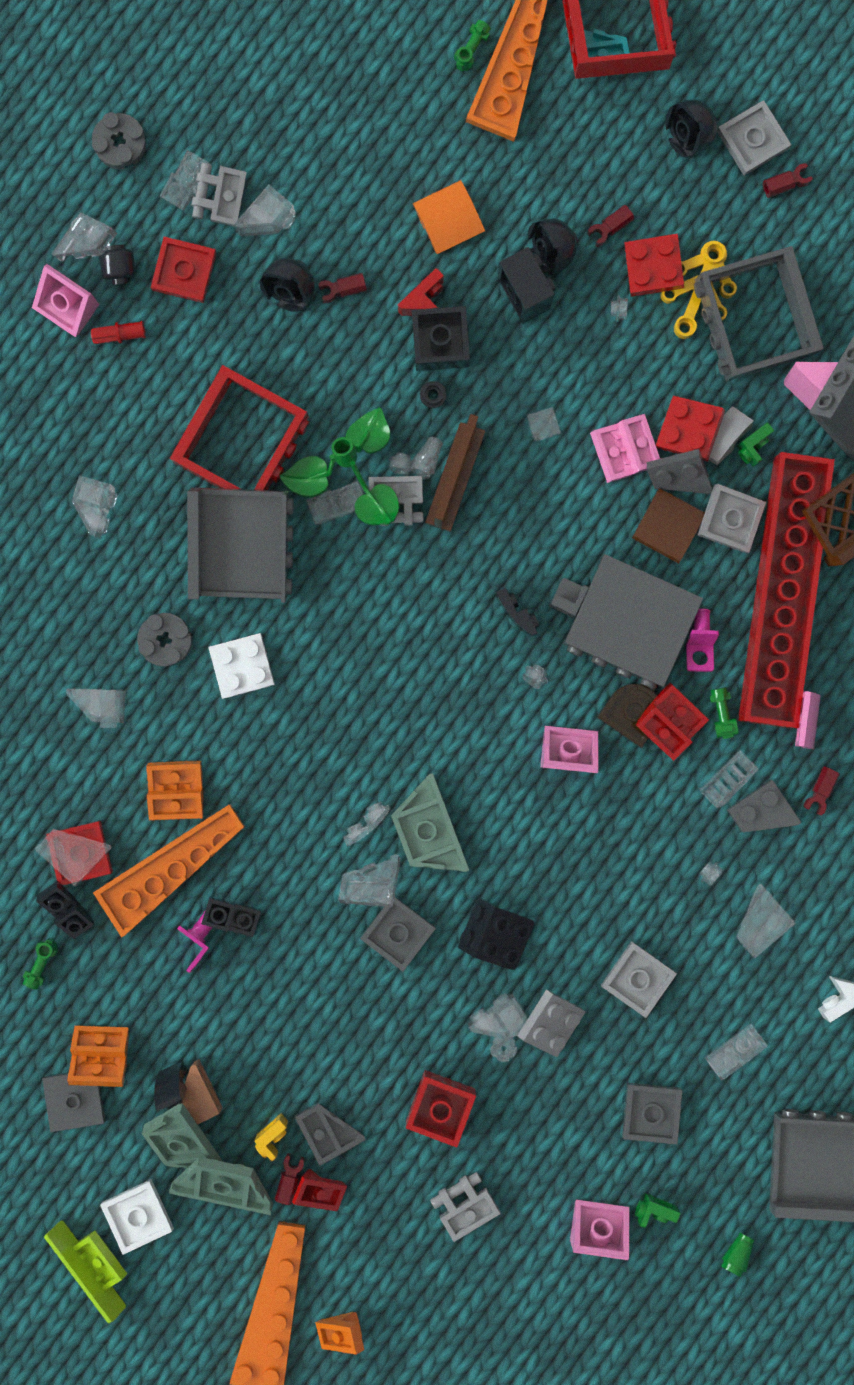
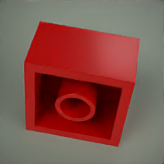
(440, 1108)

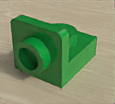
(757, 440)
(661, 1210)

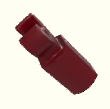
(785, 181)
(612, 224)
(344, 287)
(822, 789)
(288, 1181)

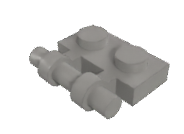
(227, 197)
(408, 492)
(468, 1214)

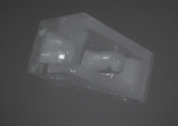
(266, 214)
(100, 705)

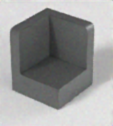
(568, 597)

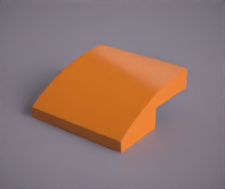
(448, 217)
(175, 790)
(98, 1056)

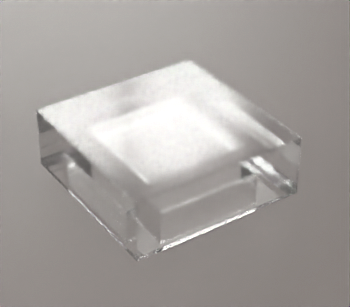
(543, 424)

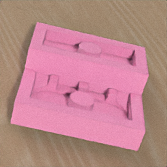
(625, 447)
(808, 720)

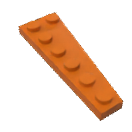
(507, 77)
(151, 881)
(268, 1331)

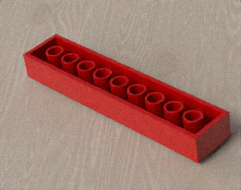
(785, 593)

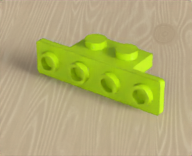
(91, 1266)

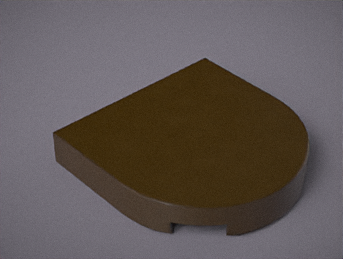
(625, 709)

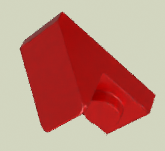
(420, 295)
(319, 1192)

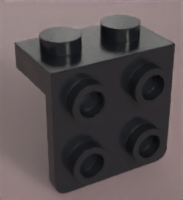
(495, 935)

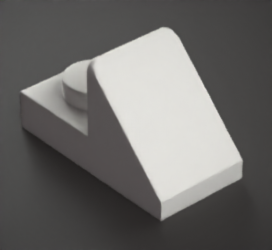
(838, 1005)

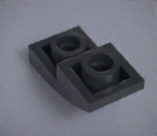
(522, 619)
(66, 909)
(231, 916)
(170, 1086)

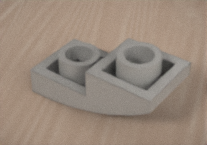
(732, 428)

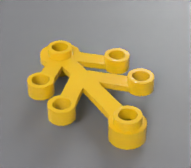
(693, 305)

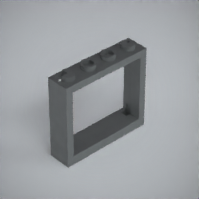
(797, 300)

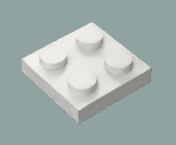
(241, 666)
(137, 1216)

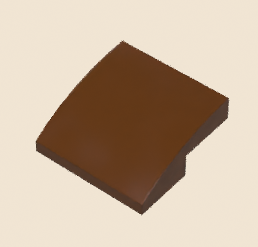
(668, 525)

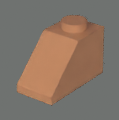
(200, 1095)

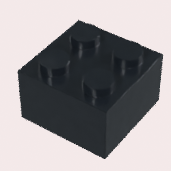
(526, 284)
(440, 338)

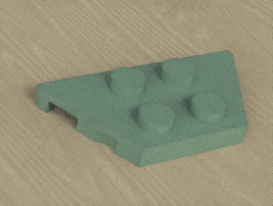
(427, 830)
(178, 1138)
(224, 1185)

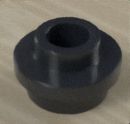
(433, 386)

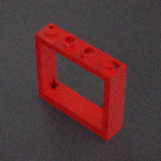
(623, 63)
(206, 411)

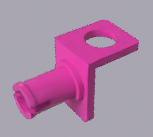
(701, 640)
(197, 935)

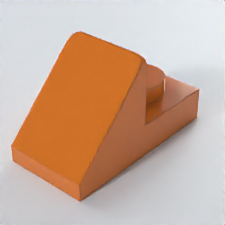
(341, 1333)

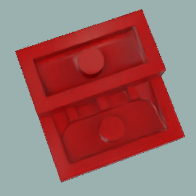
(671, 721)

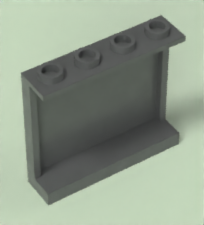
(836, 403)
(239, 543)
(632, 622)
(812, 1166)

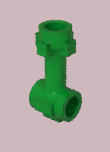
(464, 55)
(725, 727)
(44, 951)

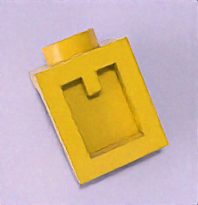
(272, 1132)

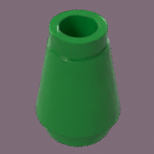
(738, 1255)

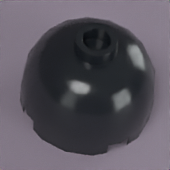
(691, 126)
(553, 243)
(289, 283)

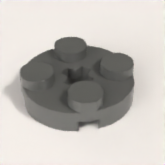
(113, 126)
(156, 626)

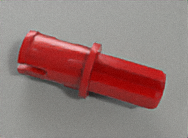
(118, 332)

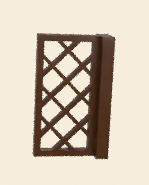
(455, 475)
(844, 549)

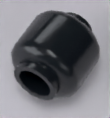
(117, 264)

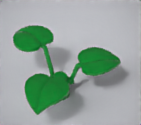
(368, 433)

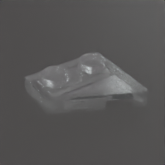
(72, 854)
(371, 885)
(763, 922)

